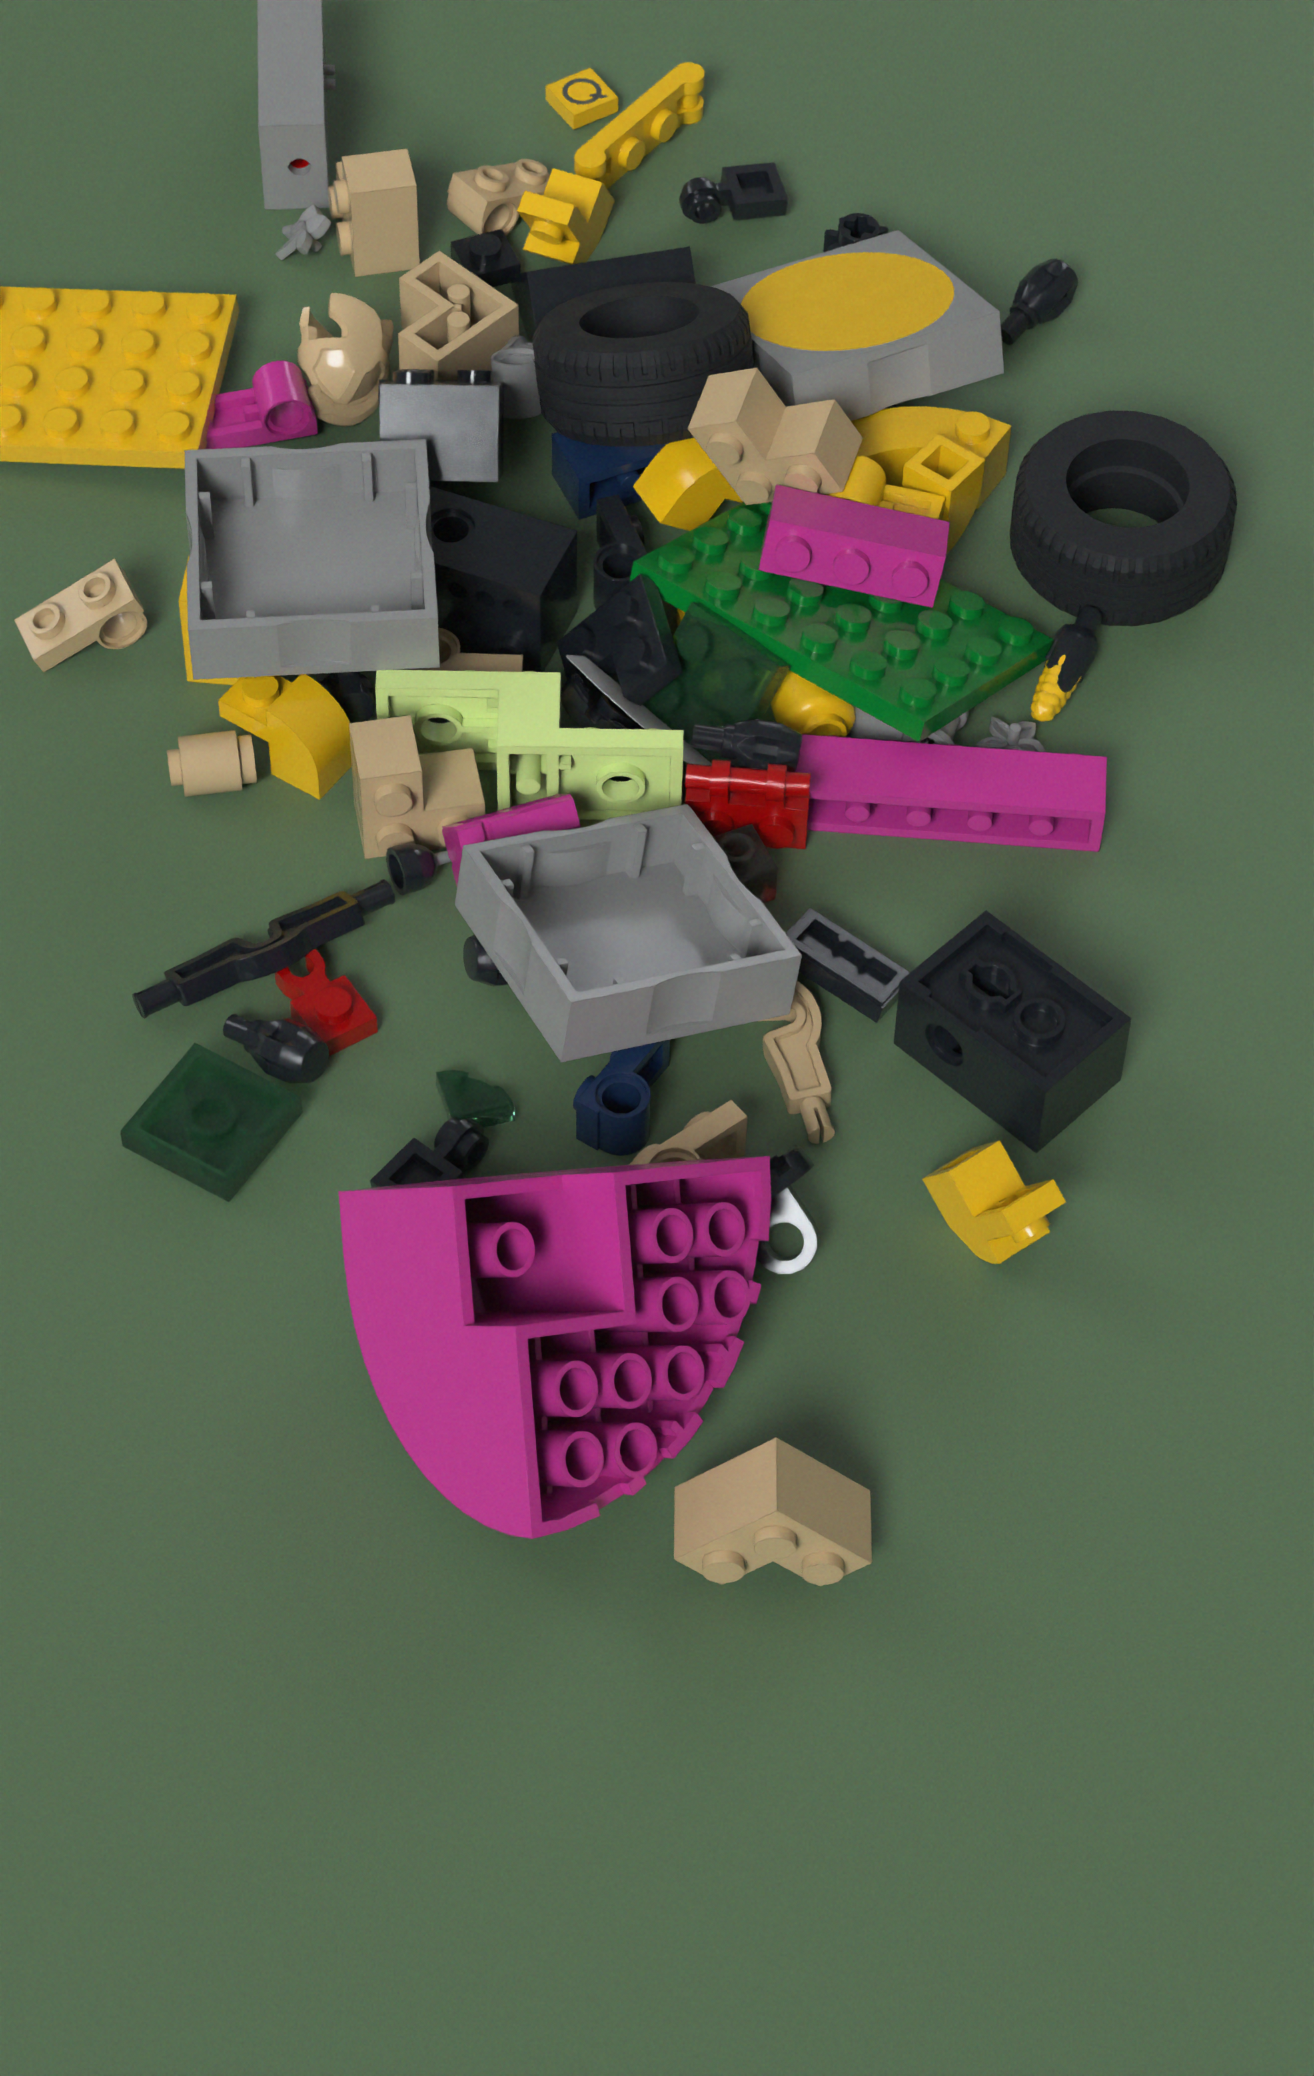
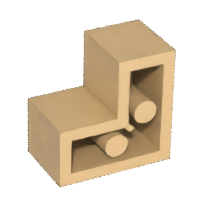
(377, 210)
(451, 319)
(767, 444)
(408, 794)
(776, 1510)

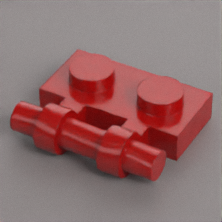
(737, 797)

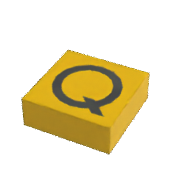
(581, 98)

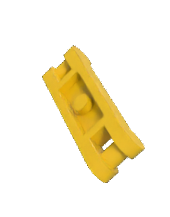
(643, 125)

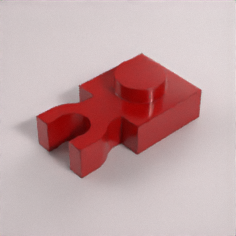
(327, 1006)

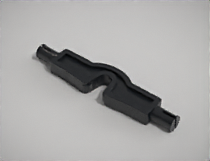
(240, 961)

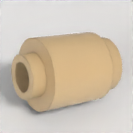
(212, 763)

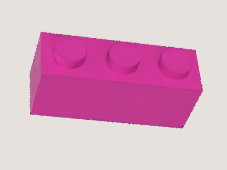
(854, 546)

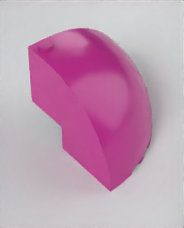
(553, 1324)

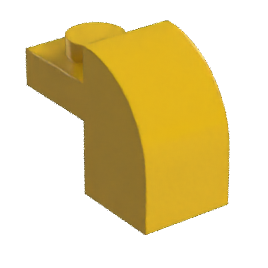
(567, 217)
(948, 471)
(683, 485)
(300, 723)
(990, 1204)

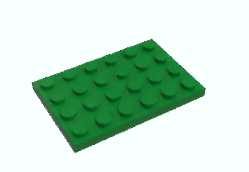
(875, 652)

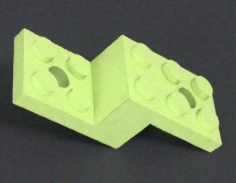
(517, 730)

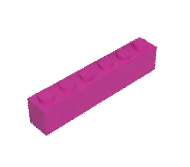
(955, 792)

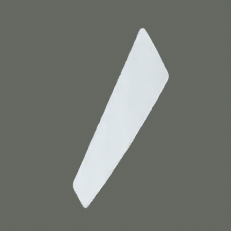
(638, 713)

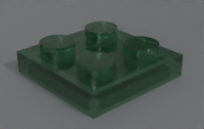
(723, 676)
(211, 1122)

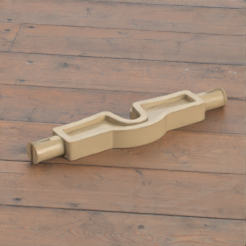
(798, 1066)

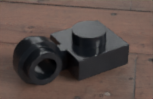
(746, 189)
(456, 1146)

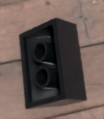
(545, 289)

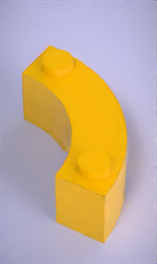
(900, 432)

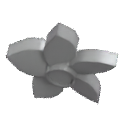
(304, 233)
(1015, 736)

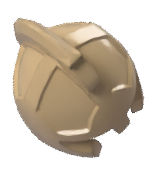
(345, 368)

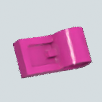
(264, 414)

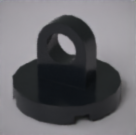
(789, 1208)

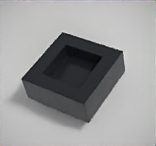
(487, 257)

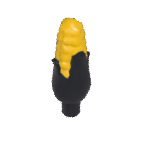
(1066, 664)

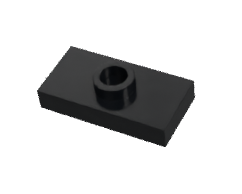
(846, 965)

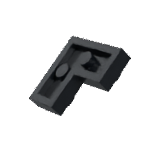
(628, 637)

